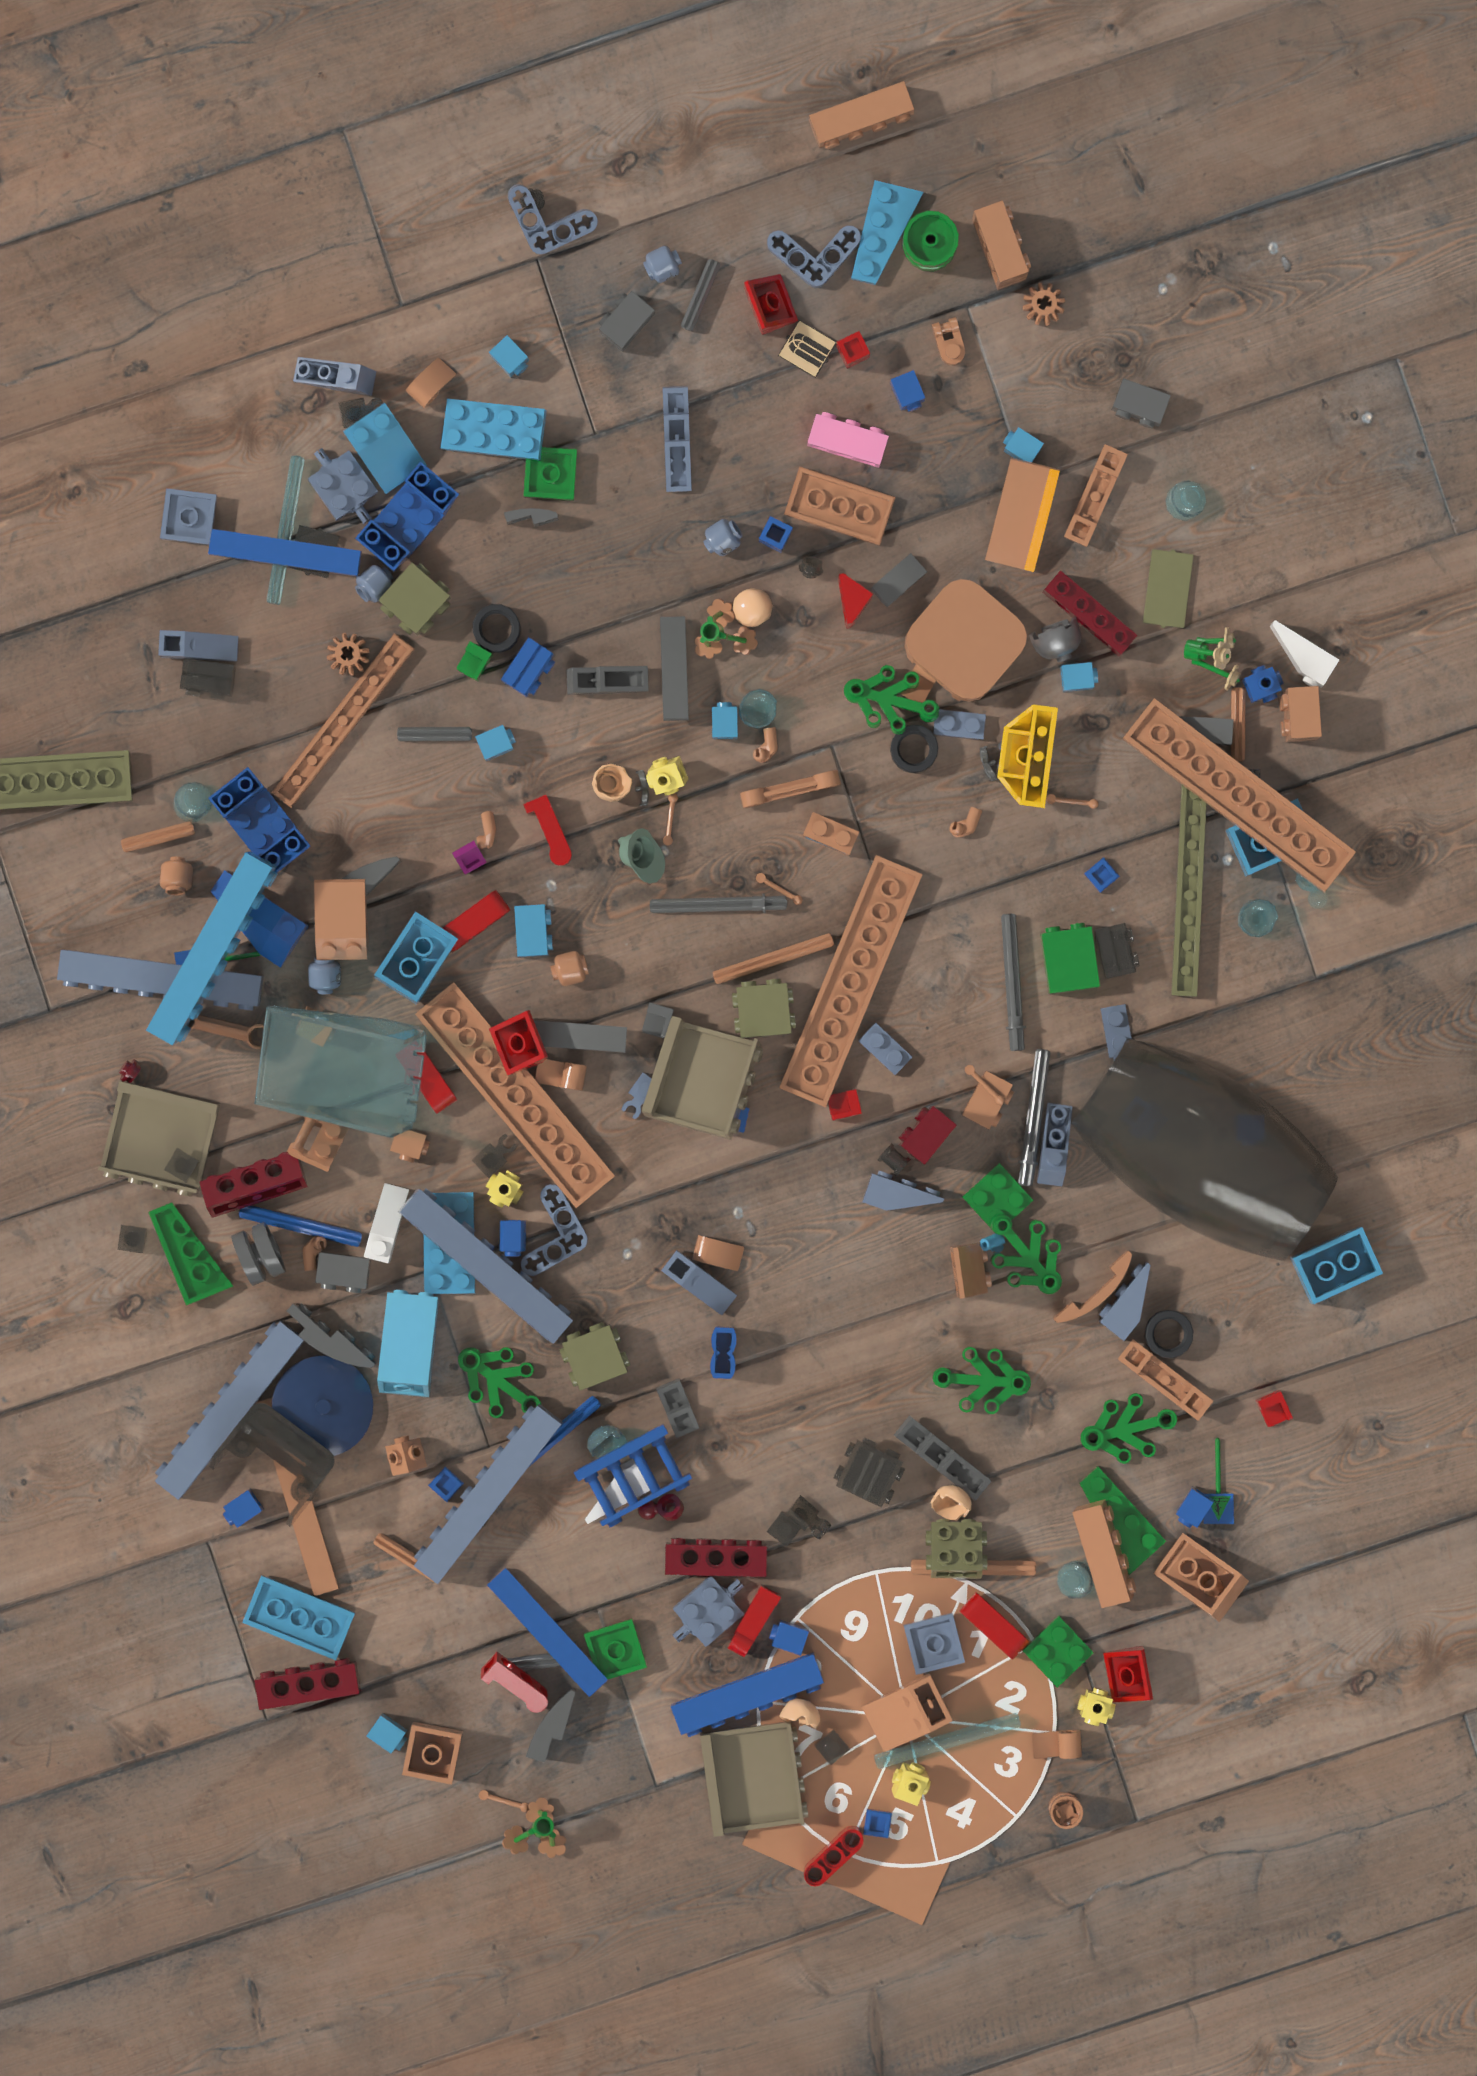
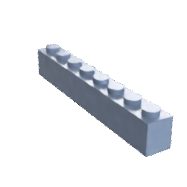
(152, 978)
(485, 1266)
(234, 1403)
(488, 1493)

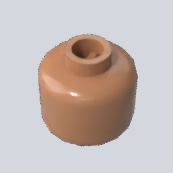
(176, 876)
(569, 968)

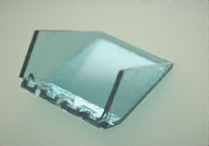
(341, 1069)

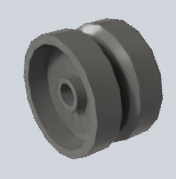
(255, 1255)

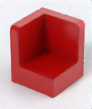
(853, 349)
(844, 1104)
(1274, 1408)

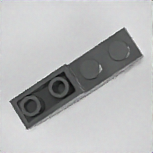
(338, 1346)

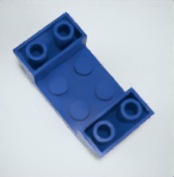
(408, 517)
(259, 820)

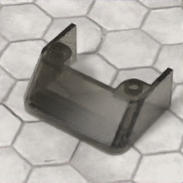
(285, 1444)

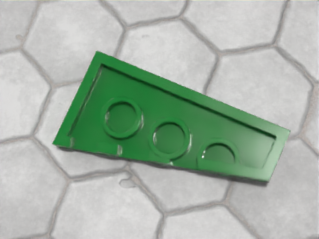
(190, 1262)
(1136, 1533)

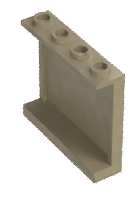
(702, 1079)
(148, 1131)
(753, 1777)

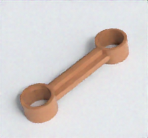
(788, 789)
(226, 1029)

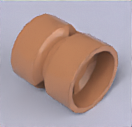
(1065, 1810)

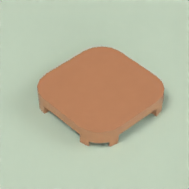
(965, 640)

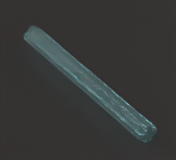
(286, 525)
(947, 1741)

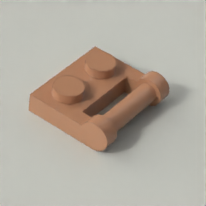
(324, 1147)

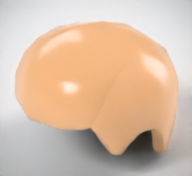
(752, 607)
(611, 782)
(951, 1502)
(801, 1710)

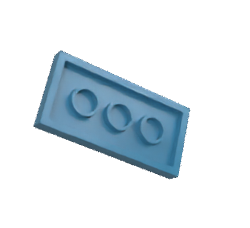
(493, 429)
(441, 1272)
(298, 1617)

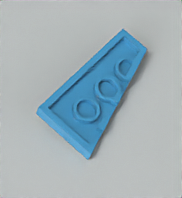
(883, 227)

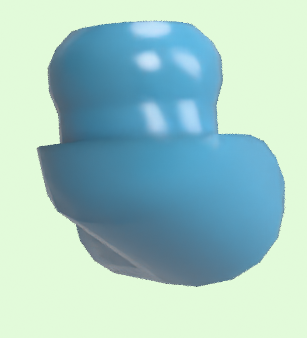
(993, 1242)

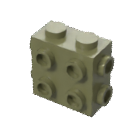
(415, 599)
(763, 1009)
(594, 1356)
(956, 1549)

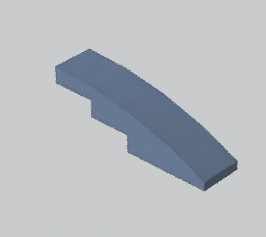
(677, 438)

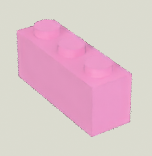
(848, 439)

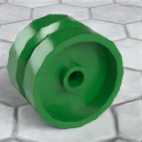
(927, 226)

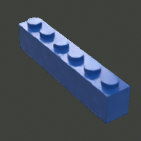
(746, 1694)

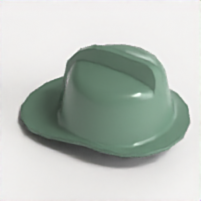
(643, 855)

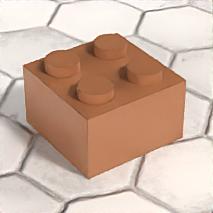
(1301, 714)
(432, 1753)

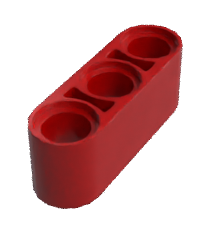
(477, 918)
(434, 1086)
(994, 1626)
(829, 1868)

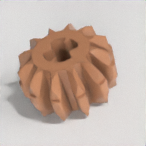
(1038, 297)
(357, 654)

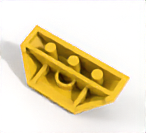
(1028, 755)

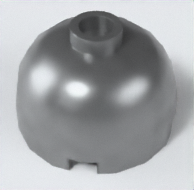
(1057, 640)

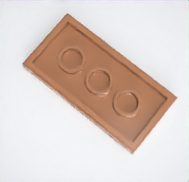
(839, 506)

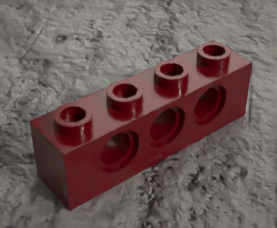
(1089, 613)
(264, 1189)
(703, 1566)
(269, 1697)

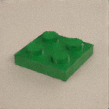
(551, 475)
(997, 1195)
(616, 1649)
(1057, 1651)

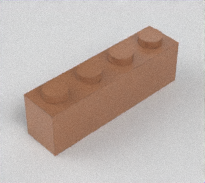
(861, 115)
(1104, 1554)

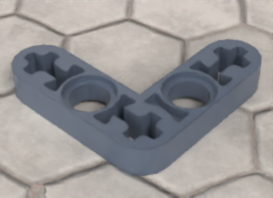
(539, 227)
(820, 262)
(564, 1230)

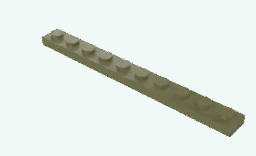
(1188, 894)

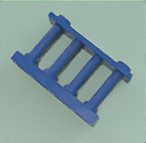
(612, 1462)

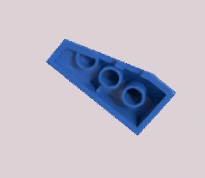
(272, 928)

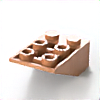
(907, 1713)

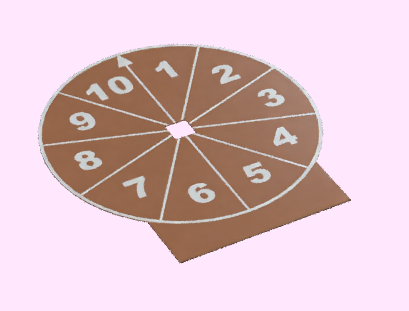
(973, 1786)

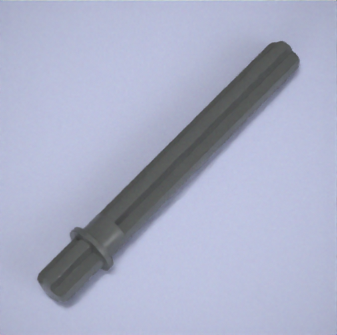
(753, 903)
(1012, 981)
(1034, 1118)

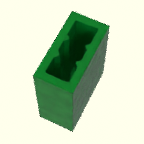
(1069, 958)

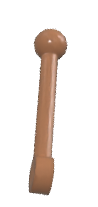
(1093, 803)
(667, 840)
(761, 878)
(970, 1070)
(484, 1794)

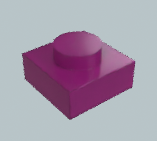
(469, 857)

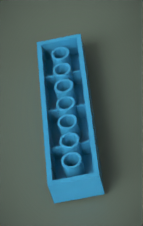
(211, 948)

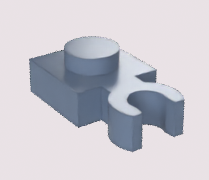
(639, 1093)

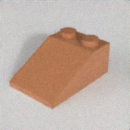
(341, 919)
(969, 1270)
(1201, 1577)

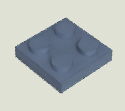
(188, 516)
(934, 1643)

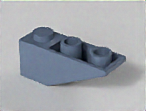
(335, 375)
(197, 646)
(1054, 1145)
(892, 1195)
(699, 1282)
(1127, 1308)

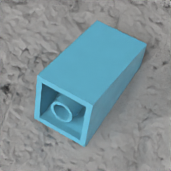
(408, 1343)

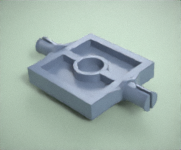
(342, 485)
(708, 1610)

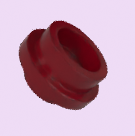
(129, 1071)

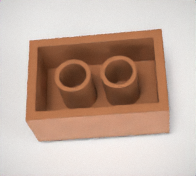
(1001, 244)

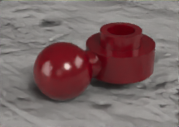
(651, 1509)

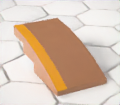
(1022, 514)

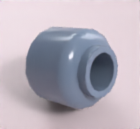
(662, 264)
(722, 537)
(373, 583)
(324, 975)

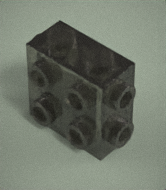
(869, 1472)

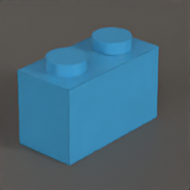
(531, 930)

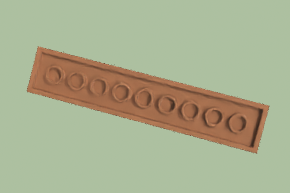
(1239, 795)
(850, 981)
(515, 1097)

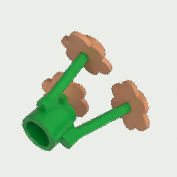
(713, 632)
(542, 1827)

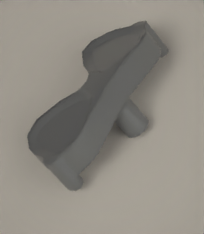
(987, 764)
(644, 788)

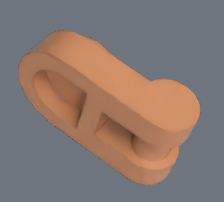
(951, 350)

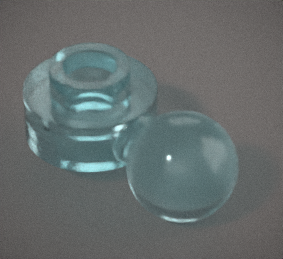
(1316, 898)

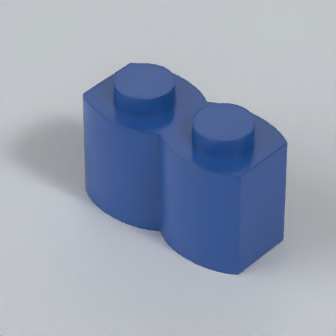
(513, 1237)
(723, 1345)

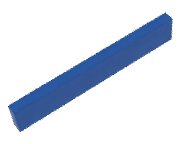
(284, 552)
(547, 1632)

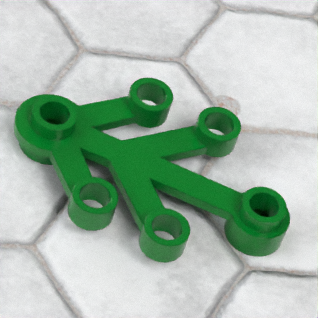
(888, 698)
(1029, 1257)
(495, 1378)
(986, 1380)
(1124, 1429)

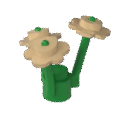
(1198, 651)

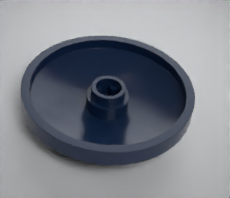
(326, 1401)

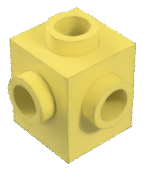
(667, 775)
(513, 1194)
(1086, 1704)
(910, 1783)

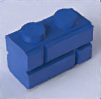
(528, 668)

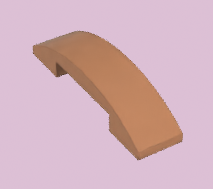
(1095, 495)
(1119, 1268)
(1165, 1380)

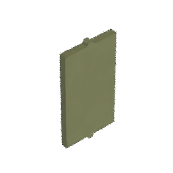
(1168, 588)

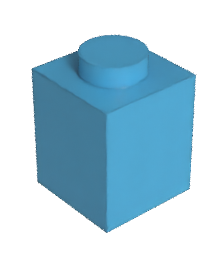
(509, 357)
(1022, 445)
(1078, 677)
(724, 721)
(495, 742)
(387, 1734)

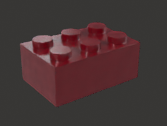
(927, 1134)

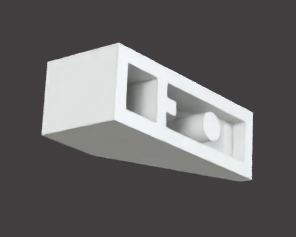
(1307, 658)
(386, 1223)
(614, 1492)

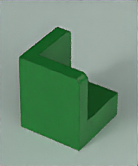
(474, 661)

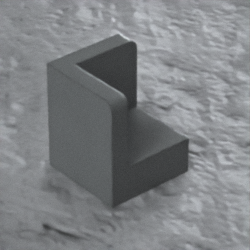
(657, 1020)

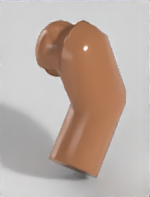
(768, 748)
(966, 826)
(489, 827)
(311, 1250)

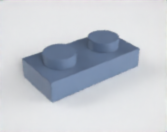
(960, 724)
(1115, 1027)
(885, 1049)

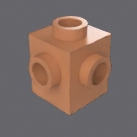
(405, 1455)

